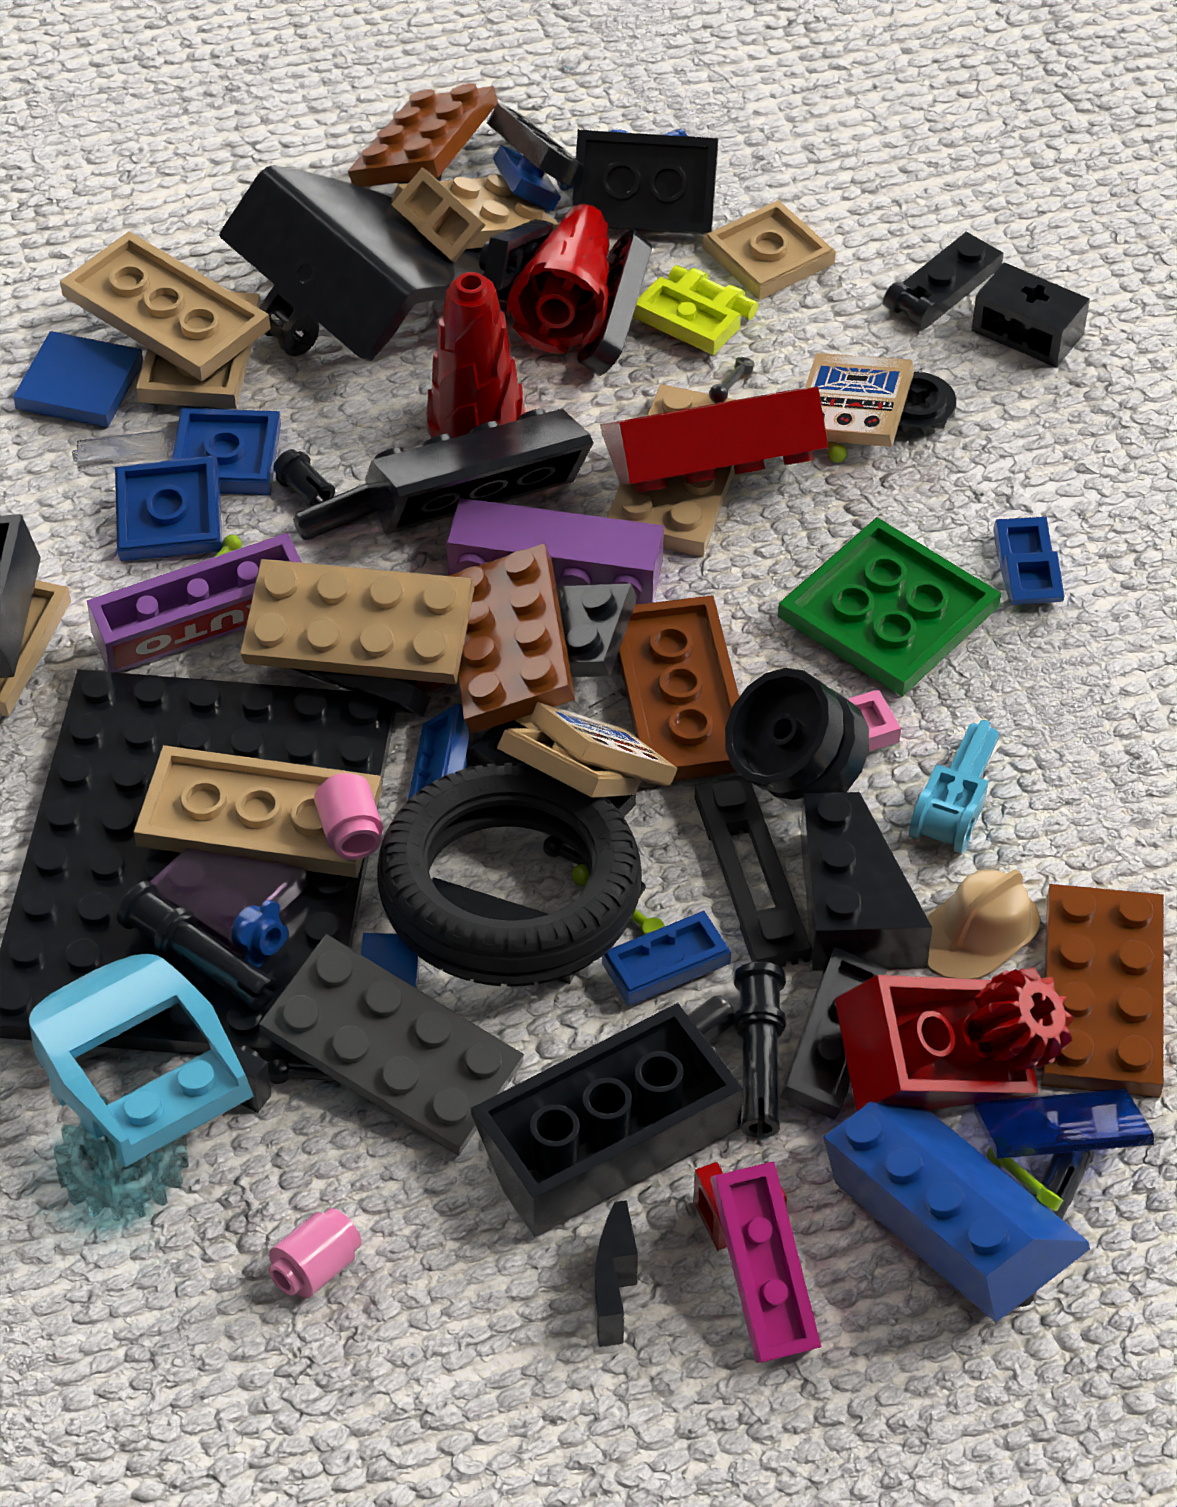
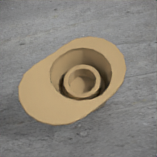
(982, 925)

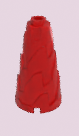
(563, 288)
(473, 365)

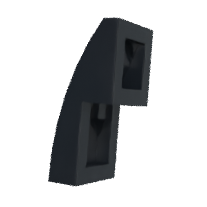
(614, 1269)

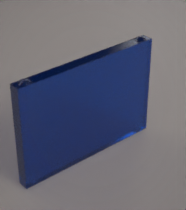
(1063, 1123)

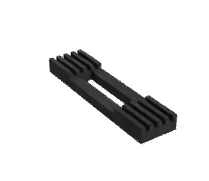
(771, 933)

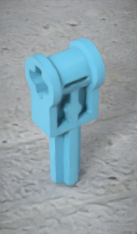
(958, 793)

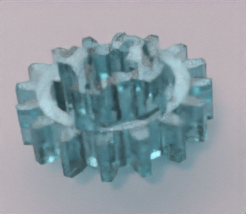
(112, 1183)

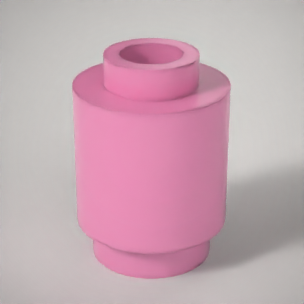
(349, 816)
(314, 1253)

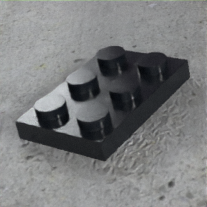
(648, 180)
(595, 625)

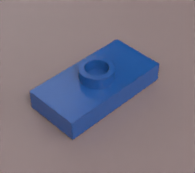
(526, 179)
(440, 748)
(666, 958)

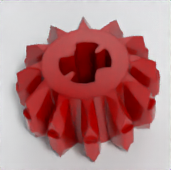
(1023, 1019)

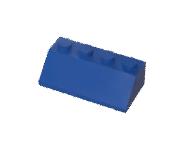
(951, 1205)

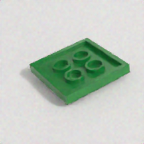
(889, 606)

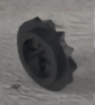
(938, 399)

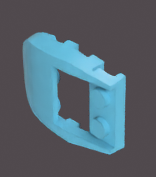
(103, 1008)

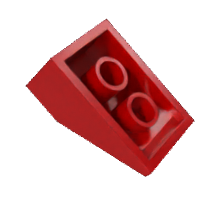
(918, 1046)

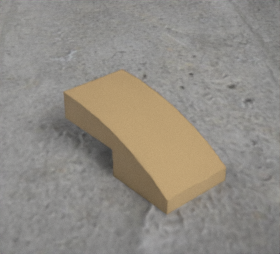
(438, 214)

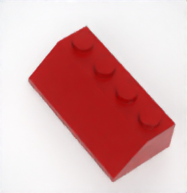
(716, 437)

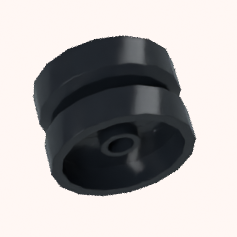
(796, 736)

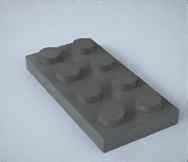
(390, 1043)

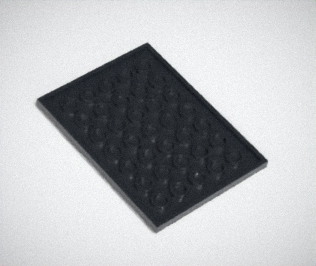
(87, 853)

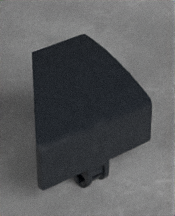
(337, 260)

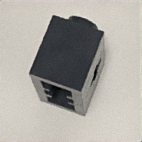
(1030, 314)

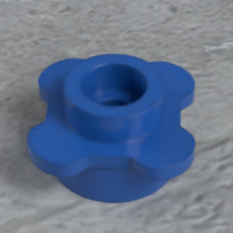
(259, 932)

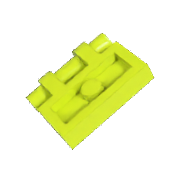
(694, 308)

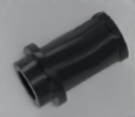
(295, 471)

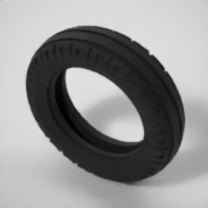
(504, 950)

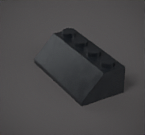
(485, 465)
(608, 1118)

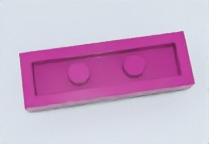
(765, 1262)

